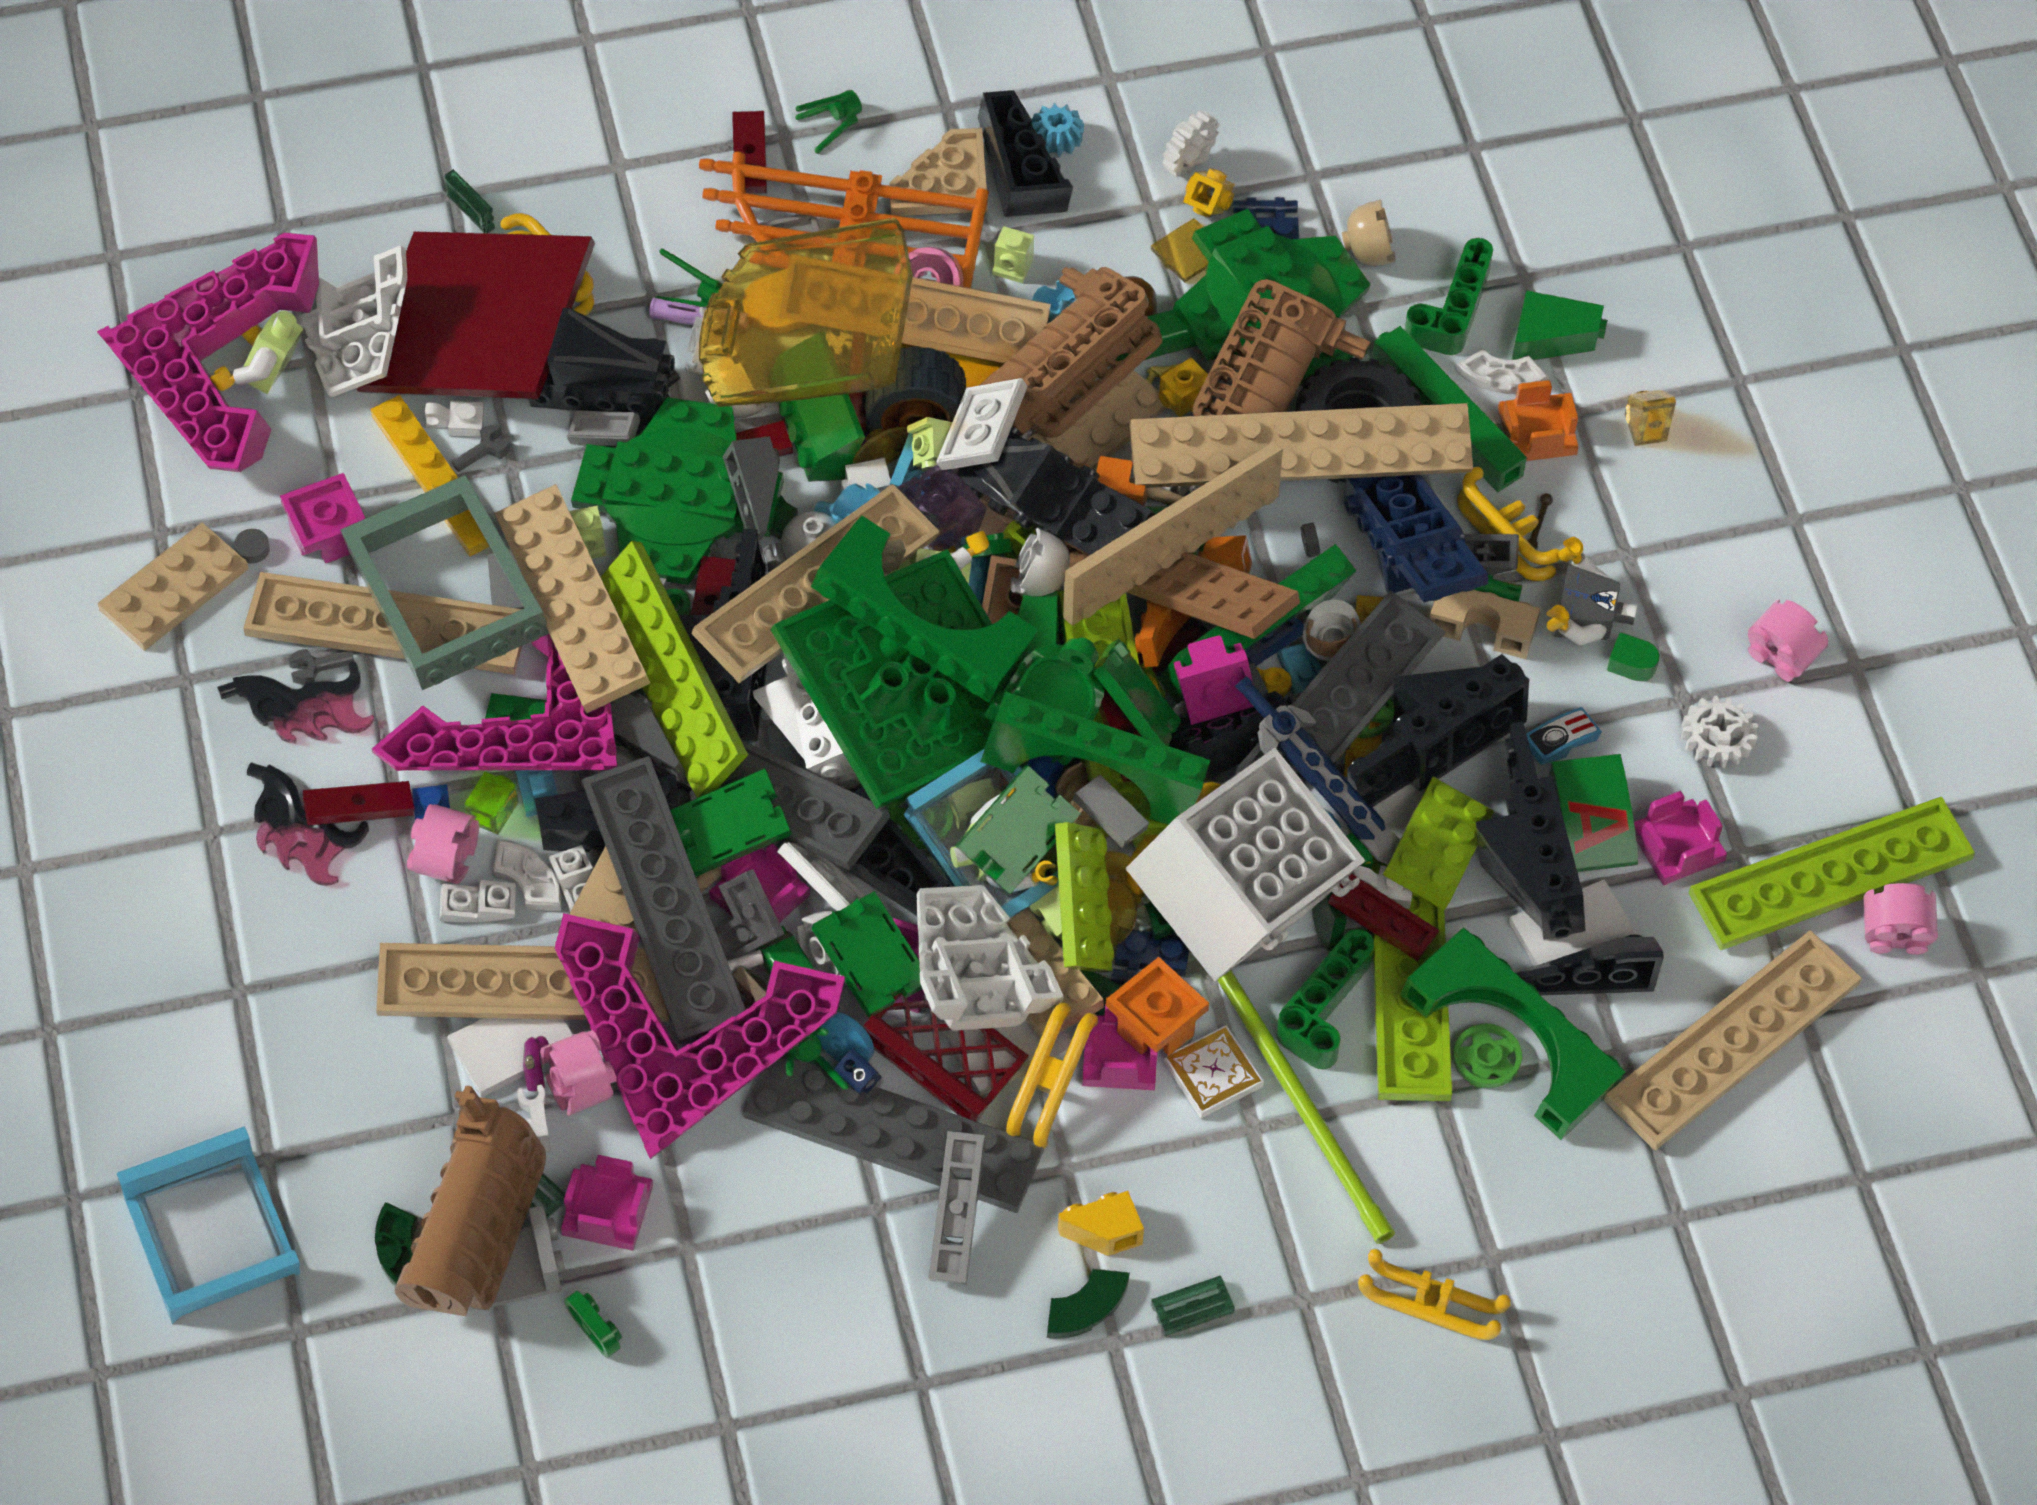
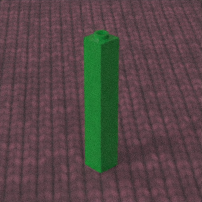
(1490, 447)

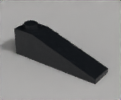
(1609, 967)

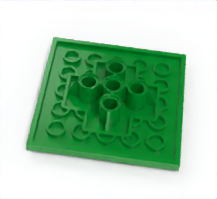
(895, 732)

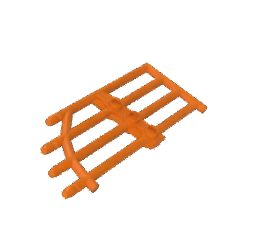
(859, 205)

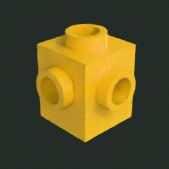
(1199, 192)
(1181, 386)

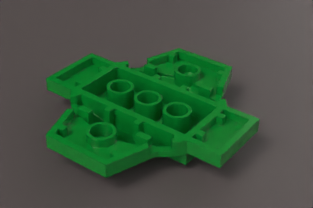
(1246, 253)
(669, 486)

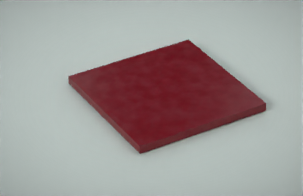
(482, 313)

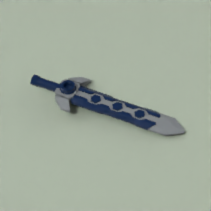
(1284, 729)

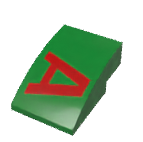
(1596, 811)

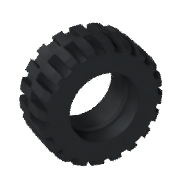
(1356, 386)

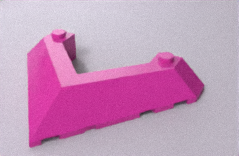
(171, 337)
(554, 740)
(671, 1086)

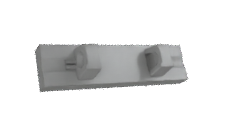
(957, 1207)

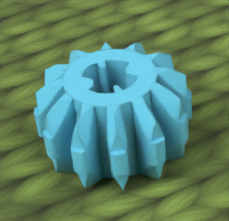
(1059, 128)

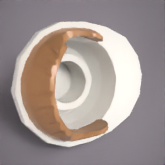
(1329, 628)

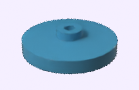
(843, 1036)

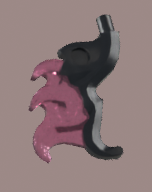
(302, 709)
(288, 829)

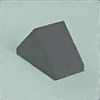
(1494, 551)

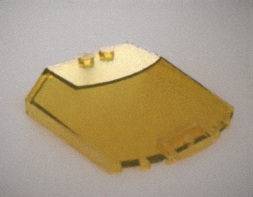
(808, 316)

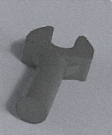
(486, 446)
(315, 665)

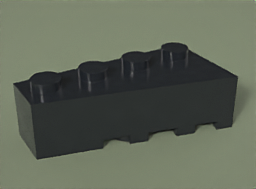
(1021, 165)
(1225, 738)
(570, 822)
(896, 866)

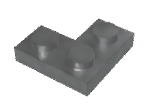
(753, 917)

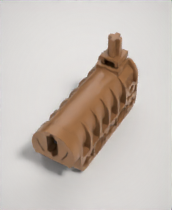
(1079, 349)
(1279, 356)
(474, 1210)

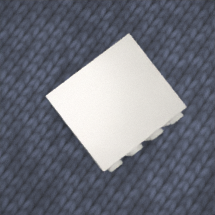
(1245, 864)

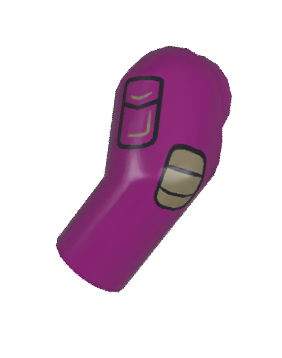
(532, 1062)

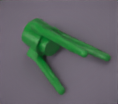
(841, 106)
(706, 287)
(810, 1050)

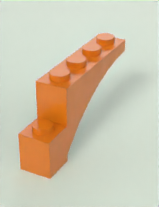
(1162, 623)

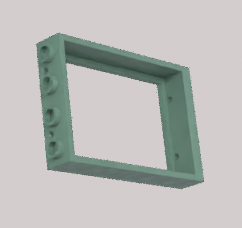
(475, 647)

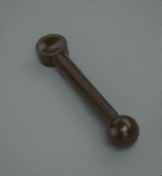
(1546, 500)

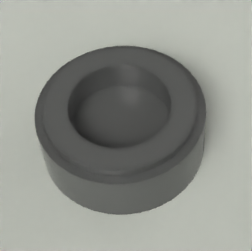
(1310, 540)
(252, 545)

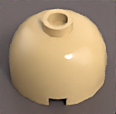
(1369, 235)

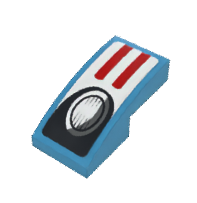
(1559, 735)

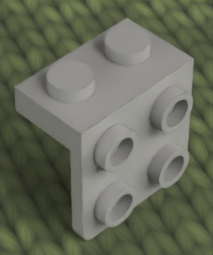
(533, 1264)

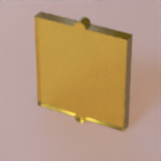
(1180, 251)

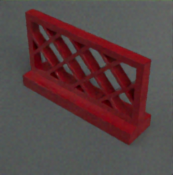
(931, 1073)

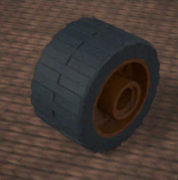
(925, 386)

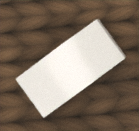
(572, 872)
(477, 904)

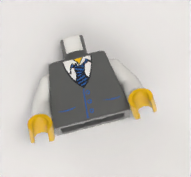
(1587, 600)

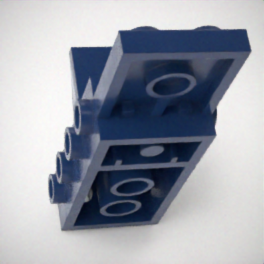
(1413, 536)

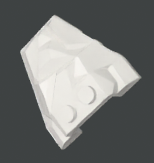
(356, 324)
(975, 964)

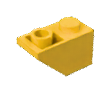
(1103, 1225)

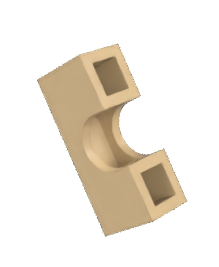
(1510, 620)

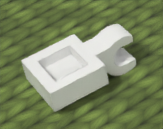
(462, 418)
(1385, 885)
(536, 1109)

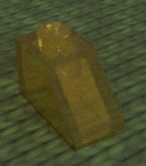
(1649, 416)

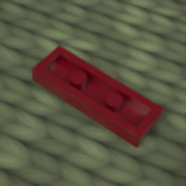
(1386, 918)

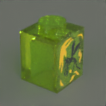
(492, 801)

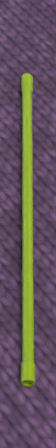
(1369, 1211)

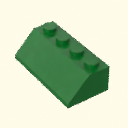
(823, 434)

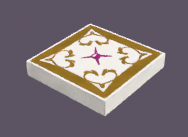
(1213, 1071)

